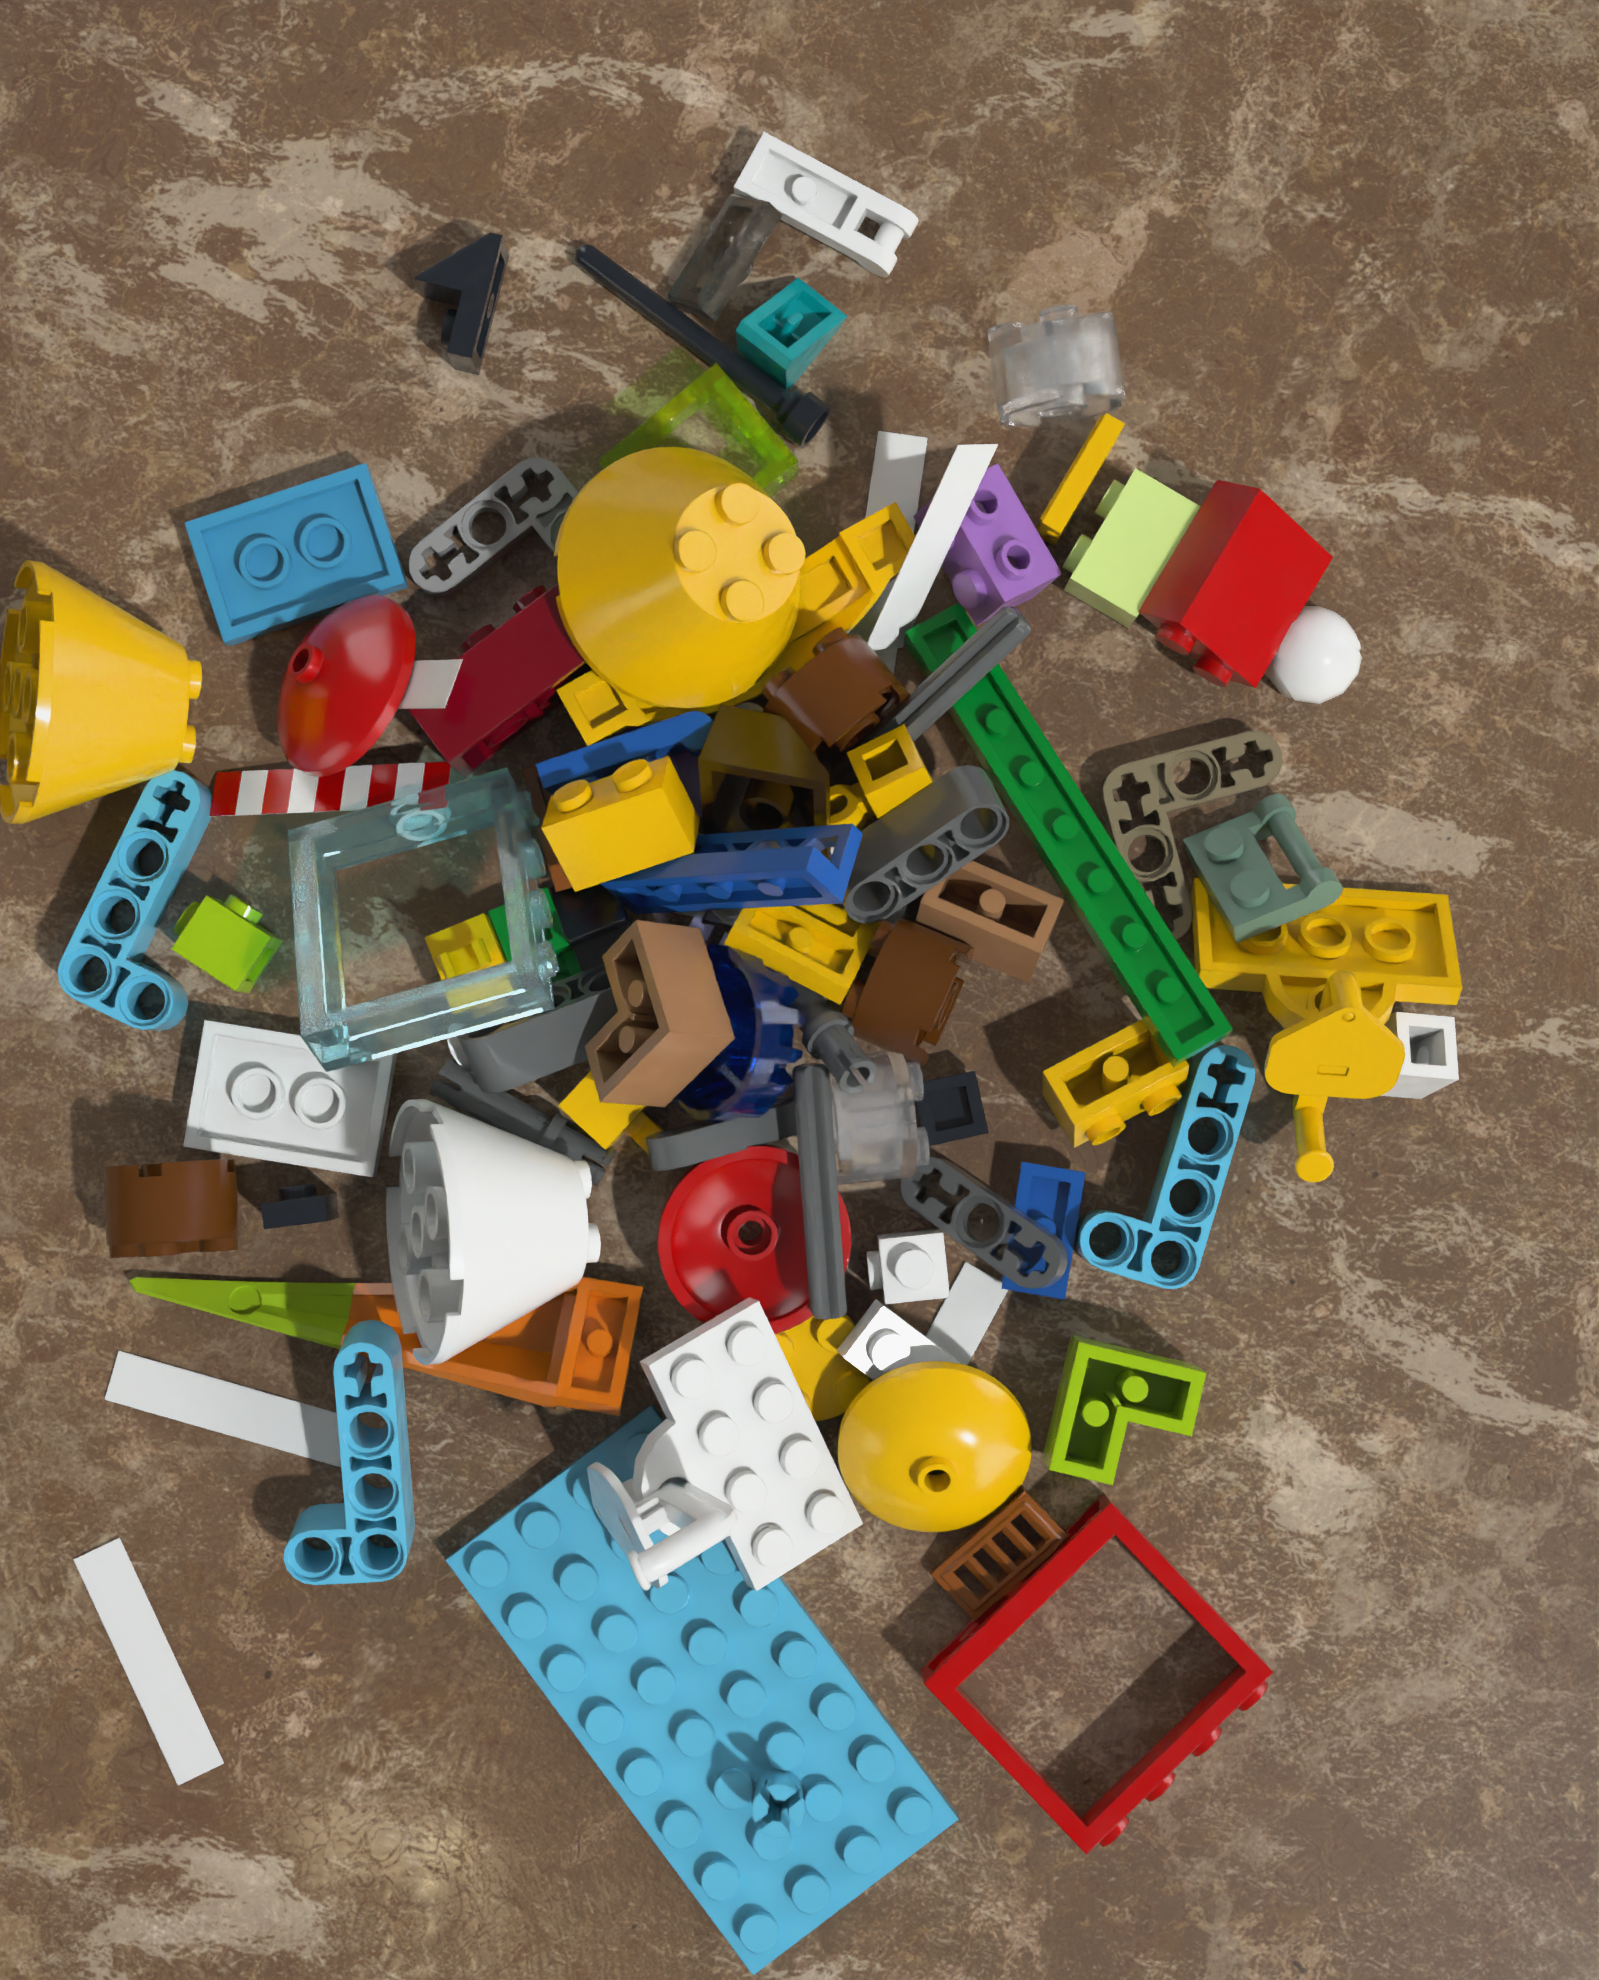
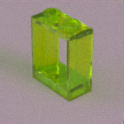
(737, 415)

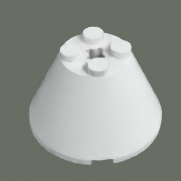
(479, 1227)

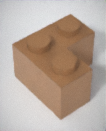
(666, 1016)

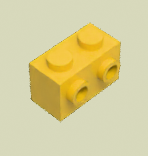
(620, 822)
(1111, 1084)

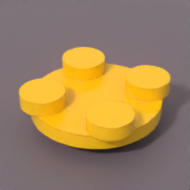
(820, 1370)

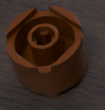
(835, 695)
(907, 988)
(171, 1208)

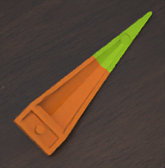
(557, 1355)

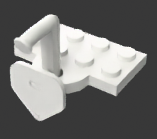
(727, 1461)

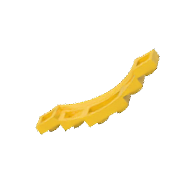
(835, 592)

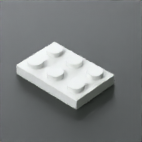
(275, 1102)

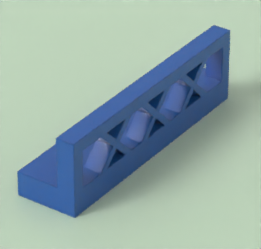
(747, 872)

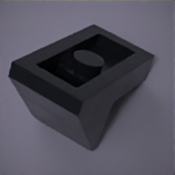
(473, 283)
(590, 921)

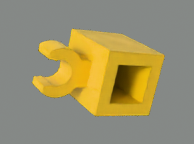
(887, 775)
(466, 947)
(607, 1120)

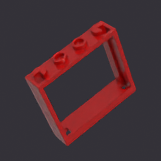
(1154, 1771)

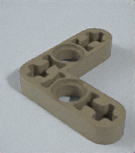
(1164, 798)

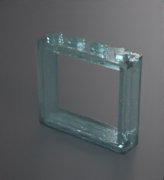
(442, 1009)

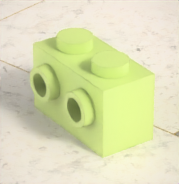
(1130, 548)

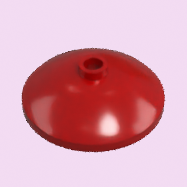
(345, 684)
(717, 1269)

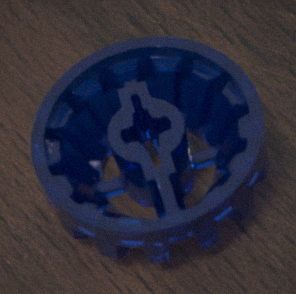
(753, 1066)

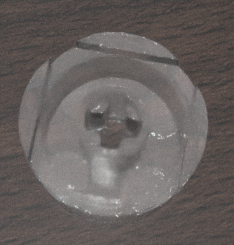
(1056, 367)
(877, 1126)

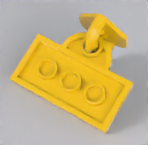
(1353, 968)

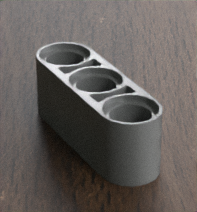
(924, 842)
(542, 1042)

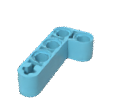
(149, 896)
(1179, 1163)
(362, 1452)

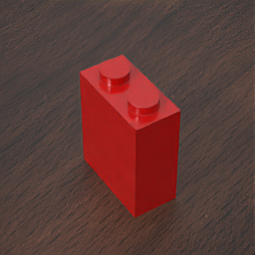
(1235, 585)

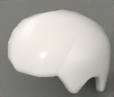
(1316, 657)

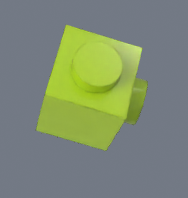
(226, 941)

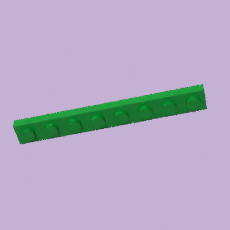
(1076, 848)

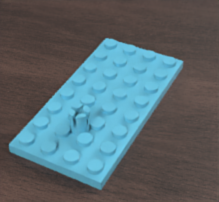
(706, 1711)

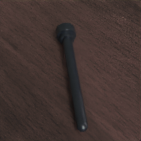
(796, 413)

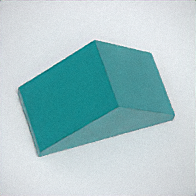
(788, 332)

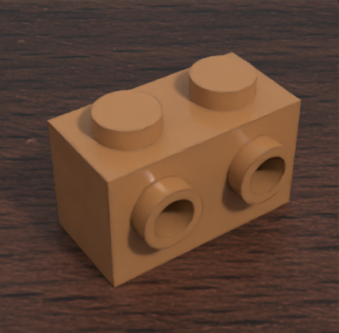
(994, 915)

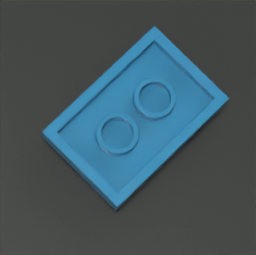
(296, 554)

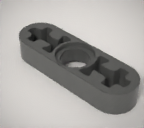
(714, 1139)
(1032, 1233)

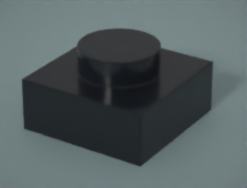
(952, 1108)
(299, 1206)

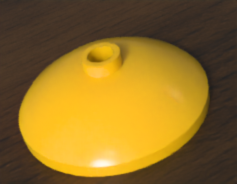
(928, 1421)

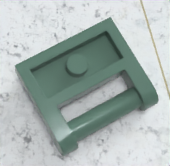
(1244, 881)

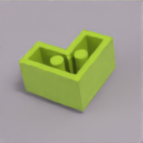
(1103, 1391)

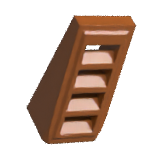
(1032, 1555)

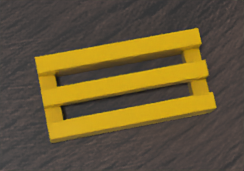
(1079, 478)

